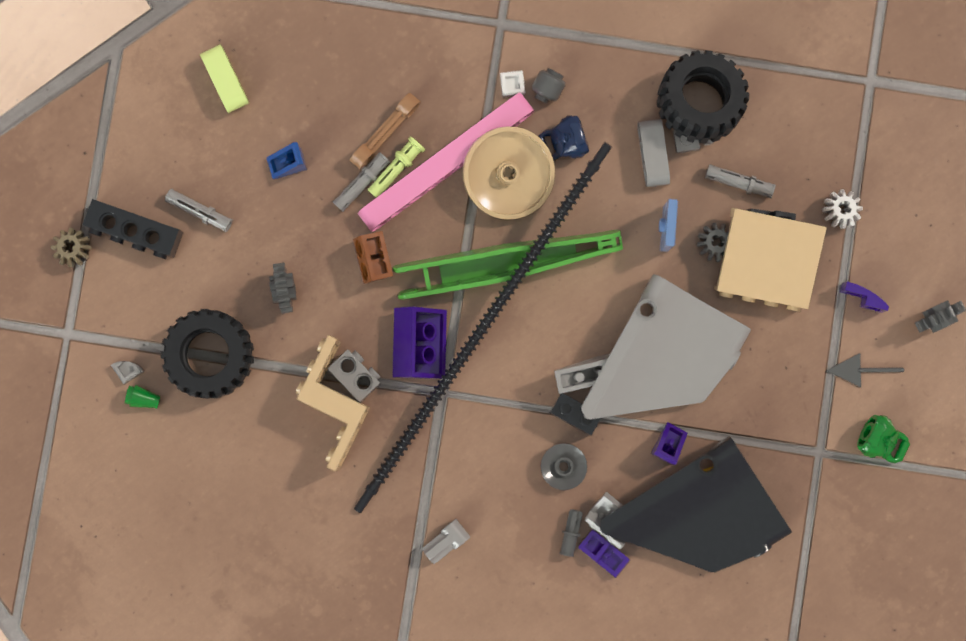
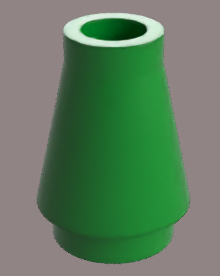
(141, 398)

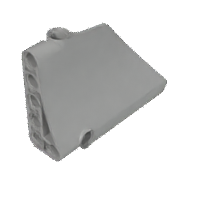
(666, 357)

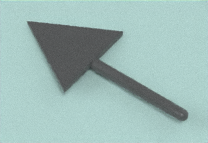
(851, 370)

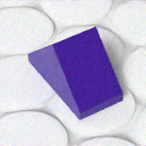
(669, 444)

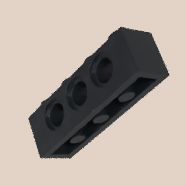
(100, 213)

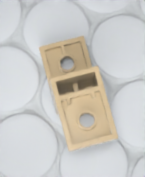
(332, 402)

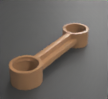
(403, 111)

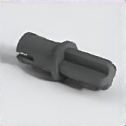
(571, 533)

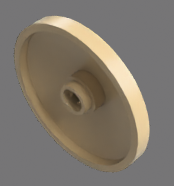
(508, 172)

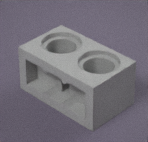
(351, 379)

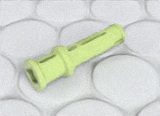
(403, 159)

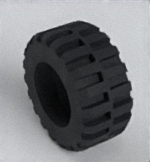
(712, 71)
(177, 346)

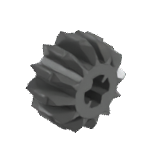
(707, 241)

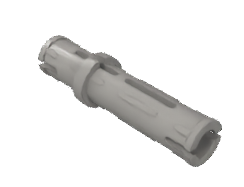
(364, 178)
(746, 183)
(222, 222)

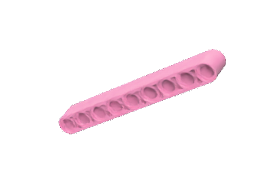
(440, 165)

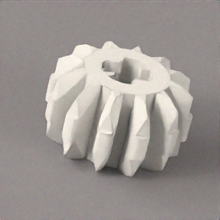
(834, 210)

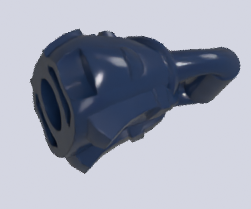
(567, 138)

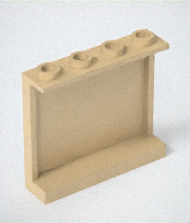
(770, 259)

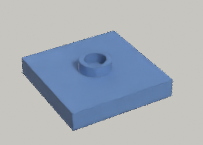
(667, 225)

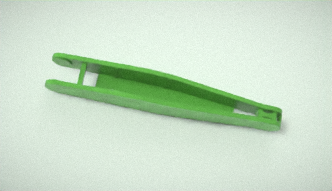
(498, 262)

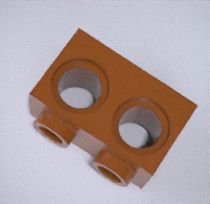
(373, 257)

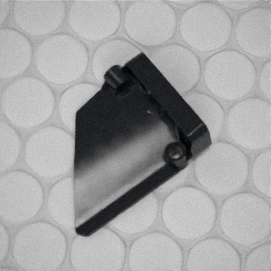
(703, 515)

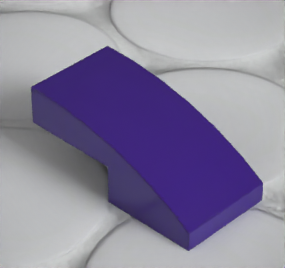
(869, 299)
(604, 553)

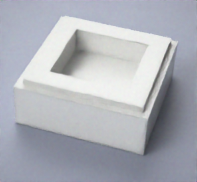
(512, 83)

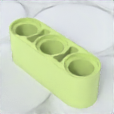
(224, 78)

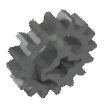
(282, 288)
(940, 316)

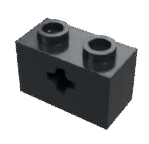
(570, 412)

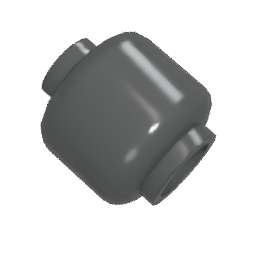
(548, 85)

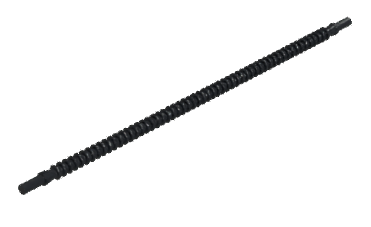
(591, 169)

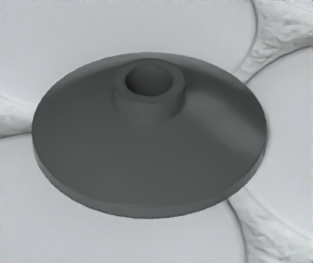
(576, 466)

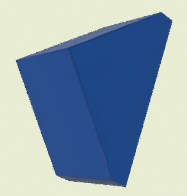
(286, 161)

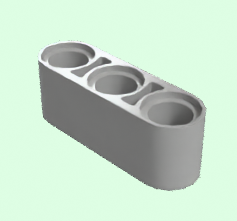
(653, 153)

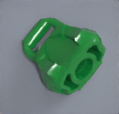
(880, 438)

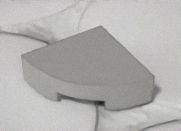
(127, 370)

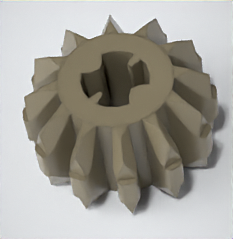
(79, 247)

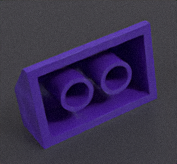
(419, 342)

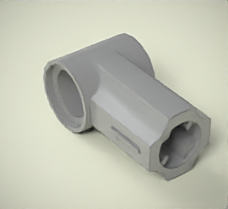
(449, 538)

